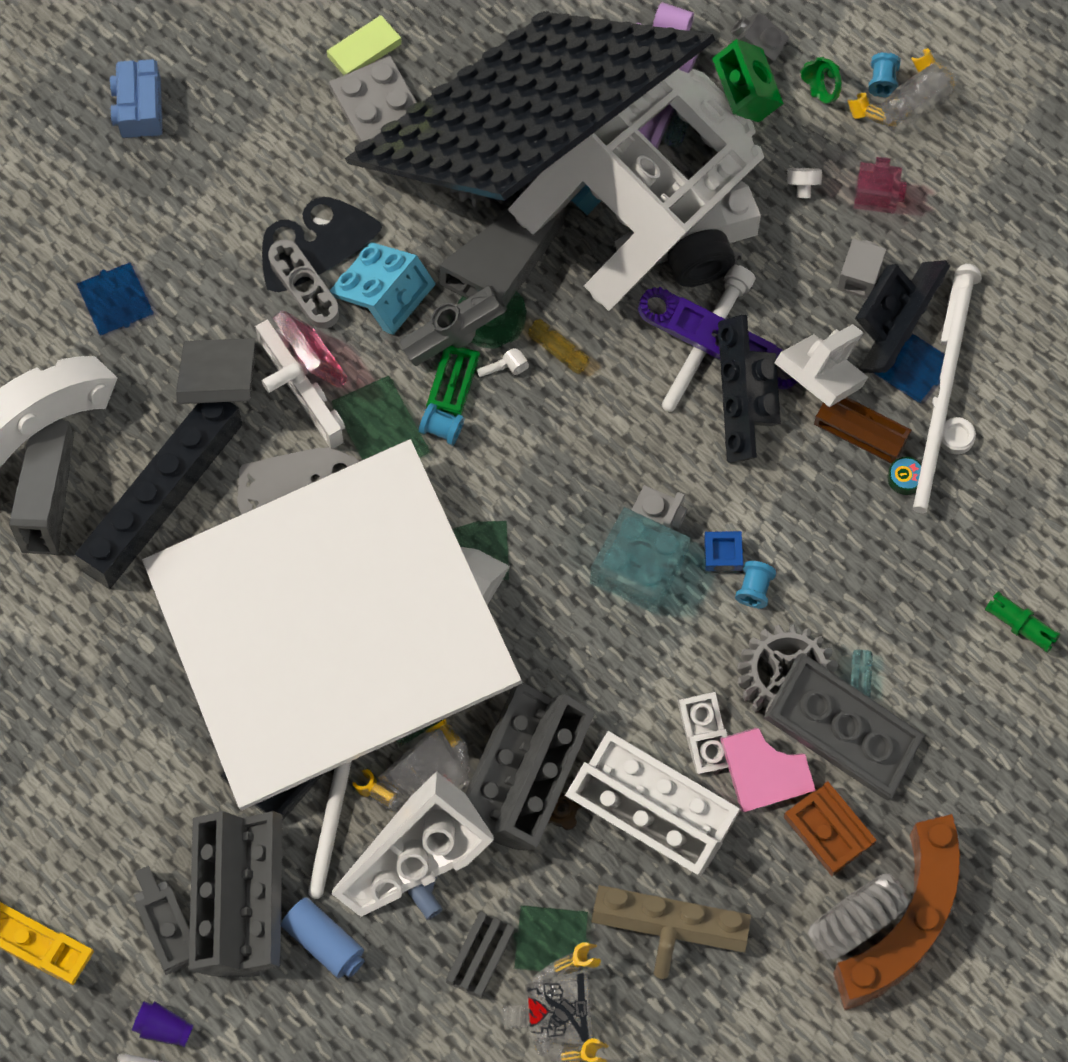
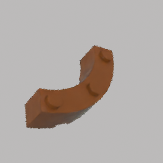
(909, 942)

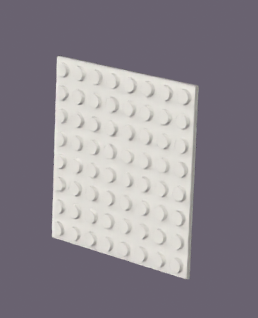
(329, 624)

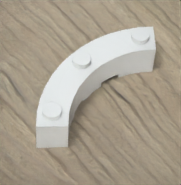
(49, 395)

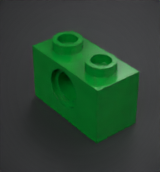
(747, 80)

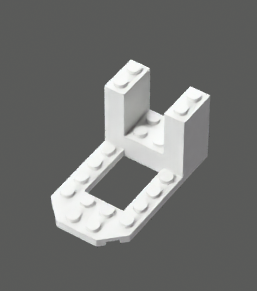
(641, 183)

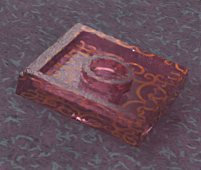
(310, 349)

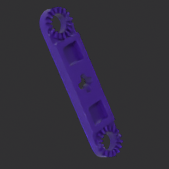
(696, 324)

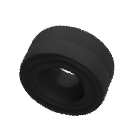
(701, 258)

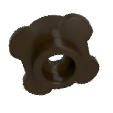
(567, 818)

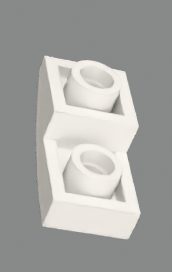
(703, 731)

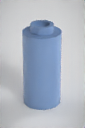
(323, 938)

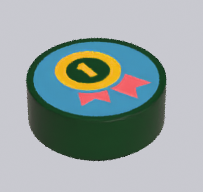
(904, 475)

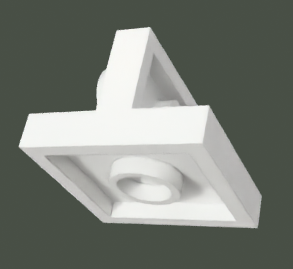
(824, 366)

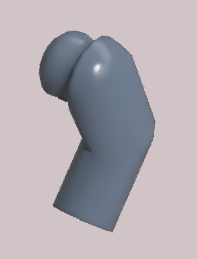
(425, 900)

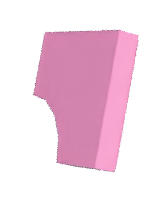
(762, 773)

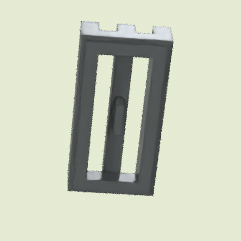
(494, 925)

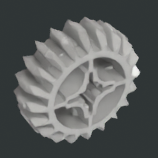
(768, 651)
(858, 916)

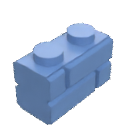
(138, 98)

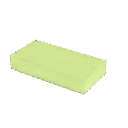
(364, 46)

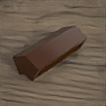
(864, 428)

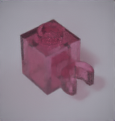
(879, 186)

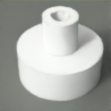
(804, 179)

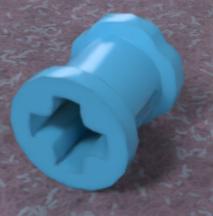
(884, 74)
(441, 424)
(755, 584)

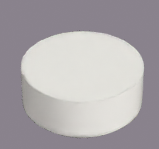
(958, 435)

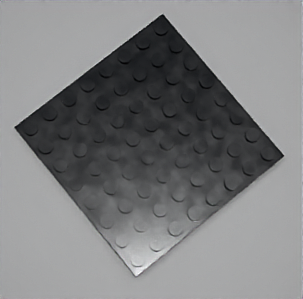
(527, 102)

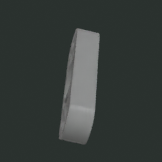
(303, 269)

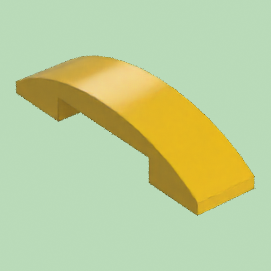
(42, 947)

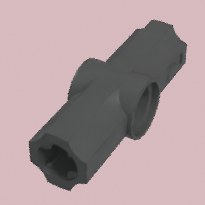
(453, 325)

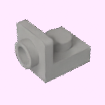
(661, 507)

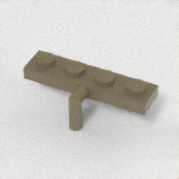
(670, 921)

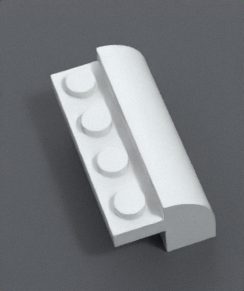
(653, 803)

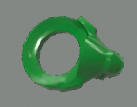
(813, 75)

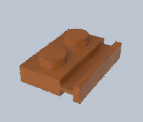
(829, 828)

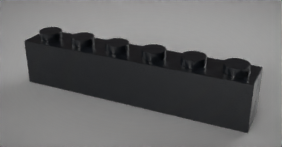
(157, 491)

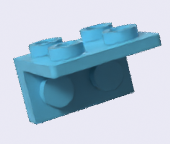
(386, 283)

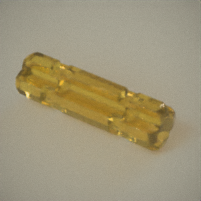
(558, 346)

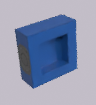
(723, 551)

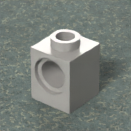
(861, 268)

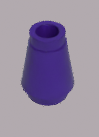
(161, 1025)

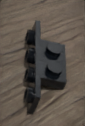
(895, 309)
(747, 389)

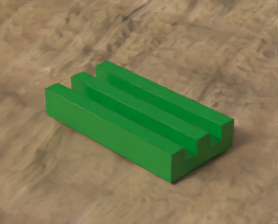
(446, 405)

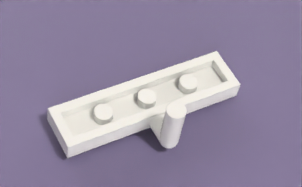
(294, 373)

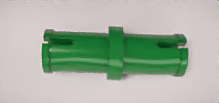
(1022, 622)

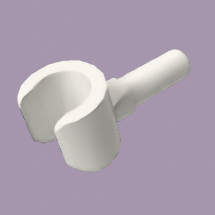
(512, 359)

